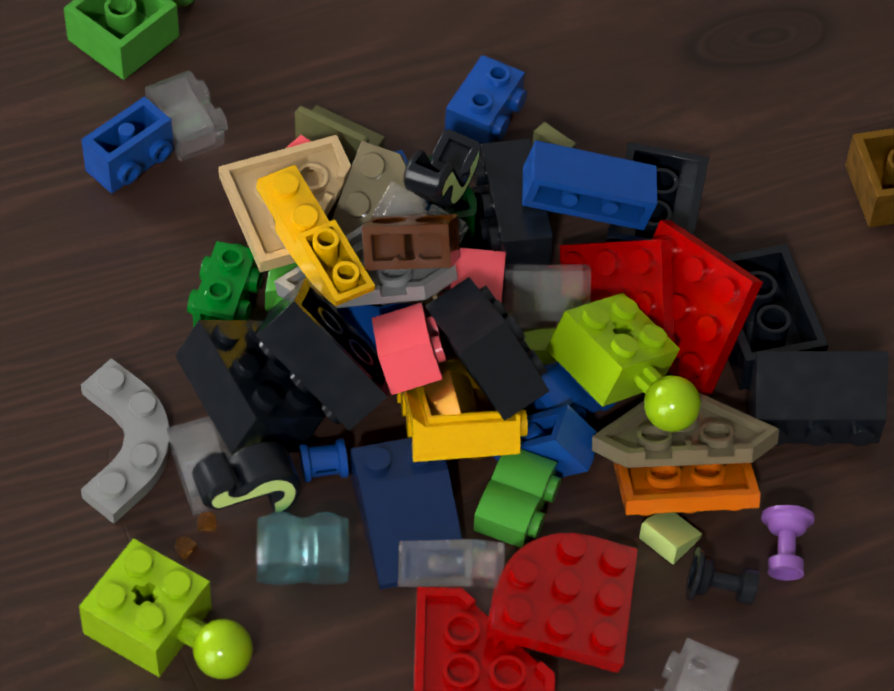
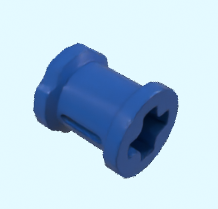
(323, 460)

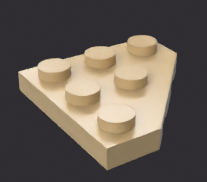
(323, 169)

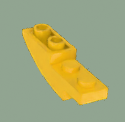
(312, 239)

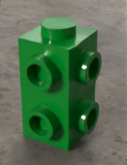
(225, 284)

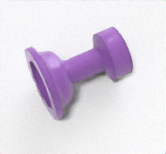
(787, 524)

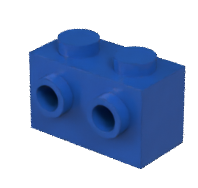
(486, 101)
(128, 145)

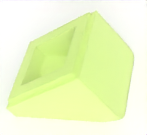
(669, 535)

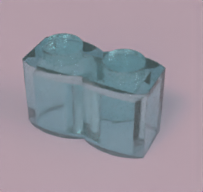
(302, 549)

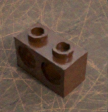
(411, 242)

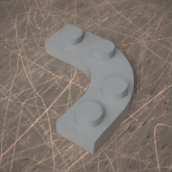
(144, 444)

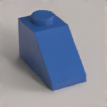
(560, 437)

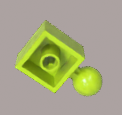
(622, 353)
(154, 607)

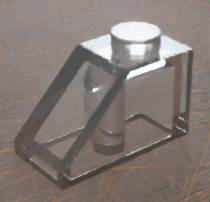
(450, 563)

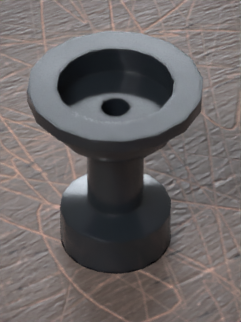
(704, 575)

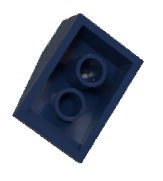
(400, 502)

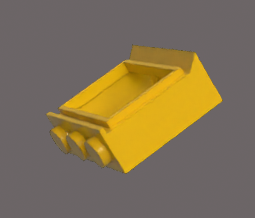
(458, 434)

